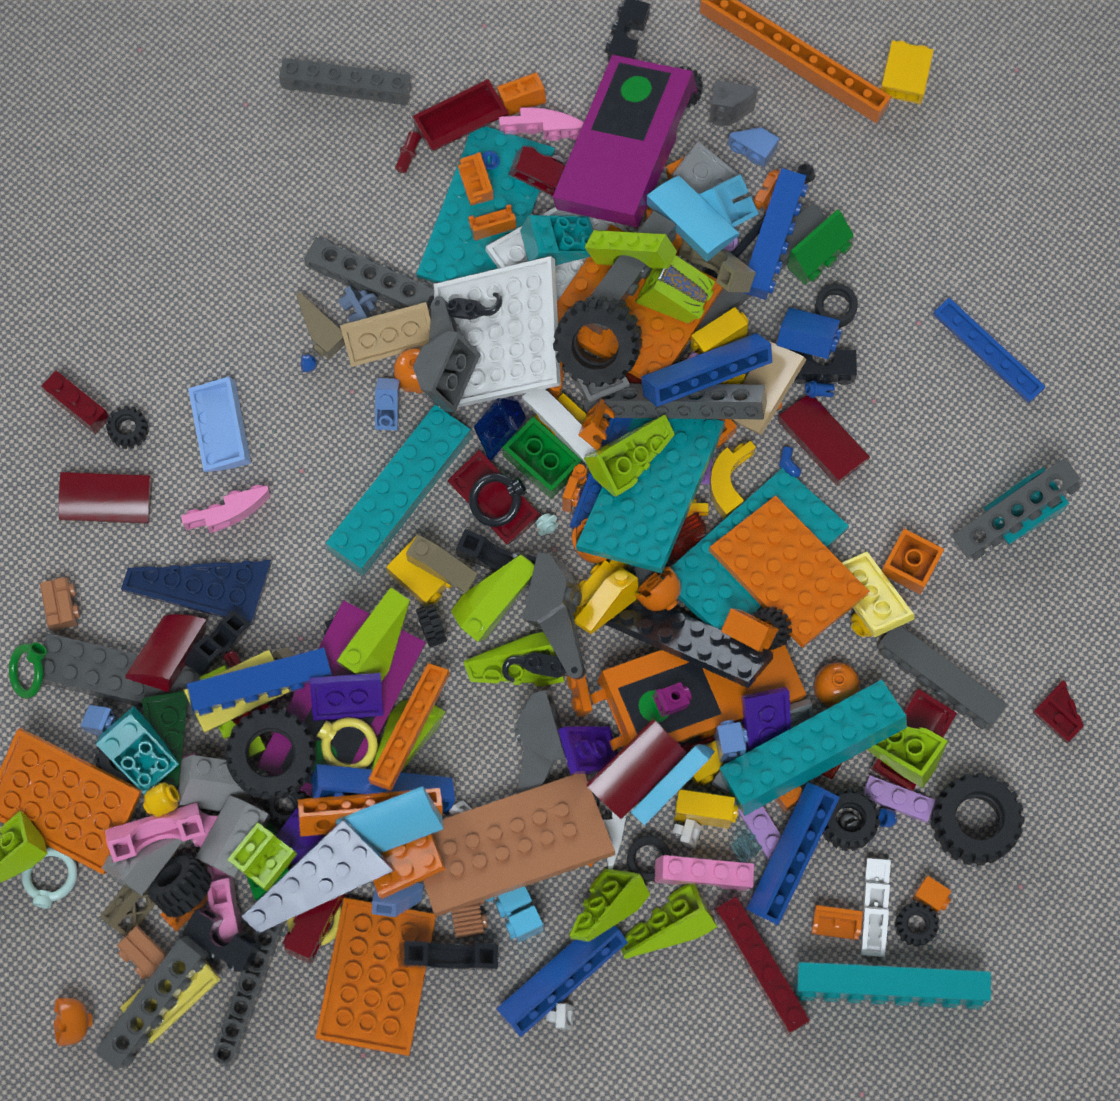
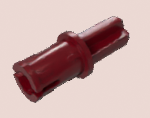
(407, 152)

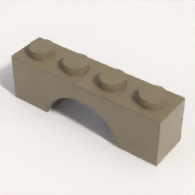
(732, 273)

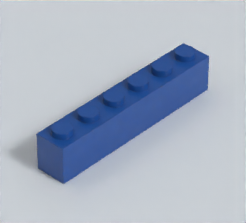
(774, 231)
(706, 369)
(257, 681)
(345, 781)
(793, 853)
(559, 979)

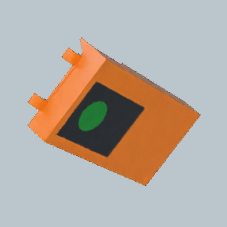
(714, 698)

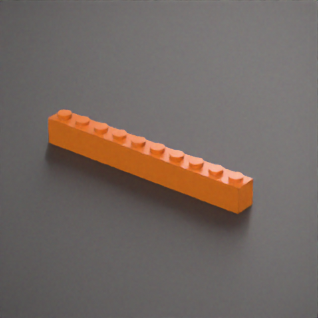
(798, 56)

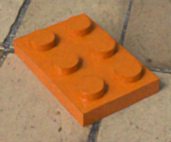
(411, 865)

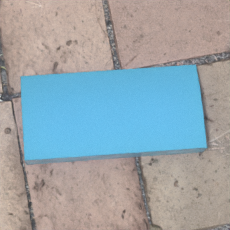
(694, 218)
(672, 783)
(397, 820)

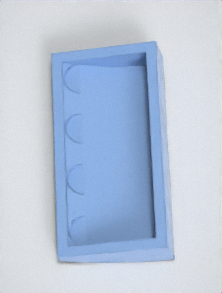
(219, 425)

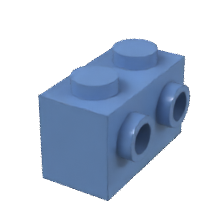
(730, 740)

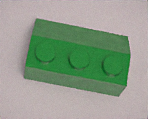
(821, 248)
(541, 457)

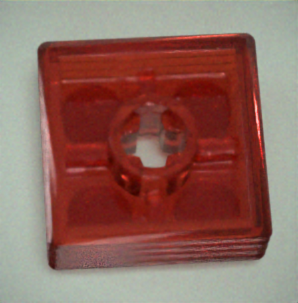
(690, 534)

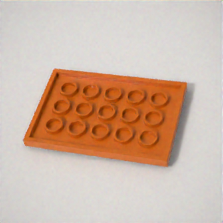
(789, 570)
(64, 798)
(366, 993)

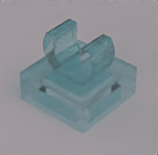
(744, 848)

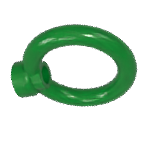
(35, 655)

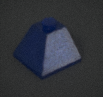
(499, 425)

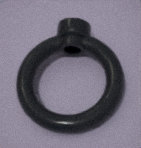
(516, 490)

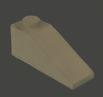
(325, 335)
(440, 564)

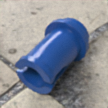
(815, 389)

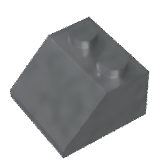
(731, 102)

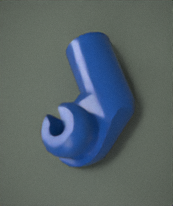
(787, 464)

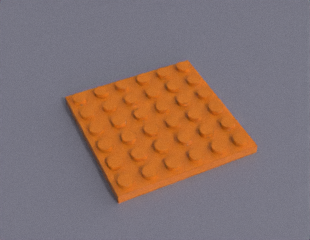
(661, 334)

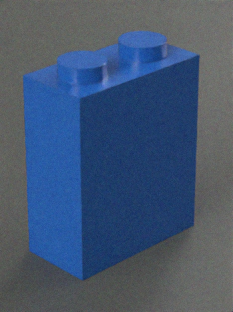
(809, 333)

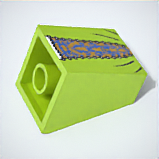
(677, 291)

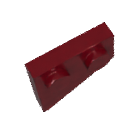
(1060, 713)

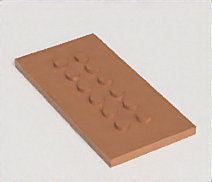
(517, 843)

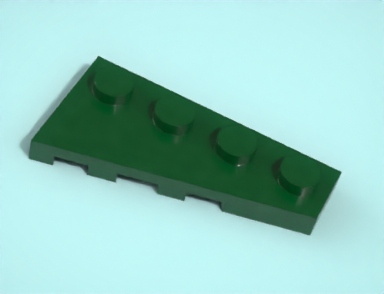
(168, 718)

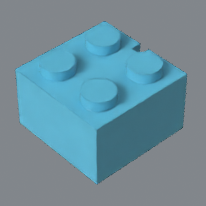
(721, 201)
(520, 914)

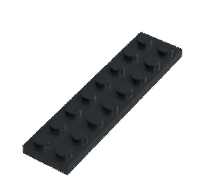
(693, 642)

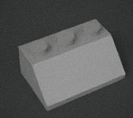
(208, 783)
(228, 832)

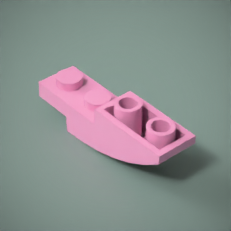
(534, 120)
(236, 508)
(224, 903)

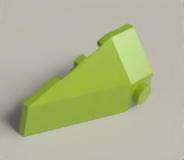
(377, 639)
(488, 665)
(430, 727)

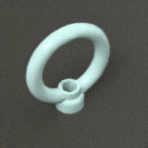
(45, 898)

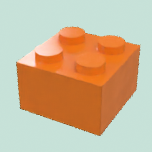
(912, 561)

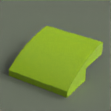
(262, 856)

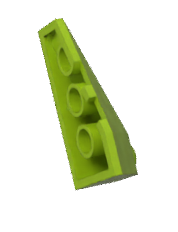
(624, 459)
(490, 599)
(912, 753)
(19, 846)
(611, 900)
(678, 921)

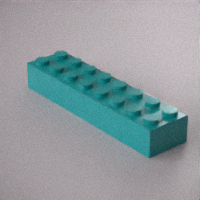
(398, 490)
(813, 747)
(892, 984)

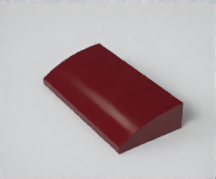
(459, 115)
(823, 439)
(104, 497)
(494, 497)
(166, 650)
(920, 712)
(637, 769)

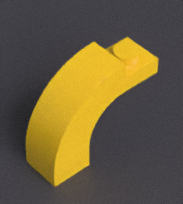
(721, 489)

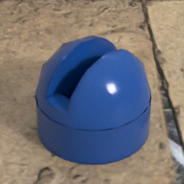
(494, 159)
(308, 363)
(887, 818)

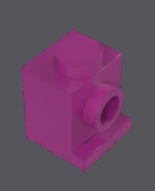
(666, 704)

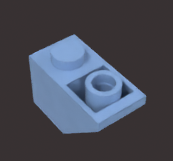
(755, 144)
(387, 403)
(98, 719)
(397, 902)

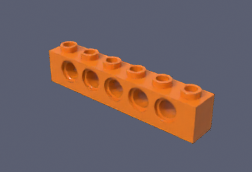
(319, 815)

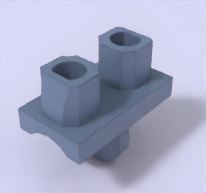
(353, 299)

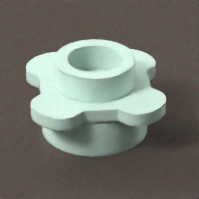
(546, 524)

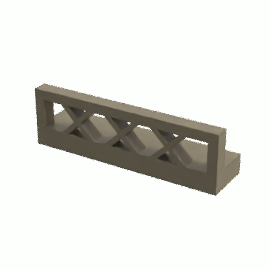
(121, 907)

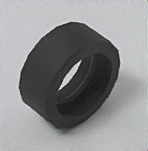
(843, 291)
(641, 842)

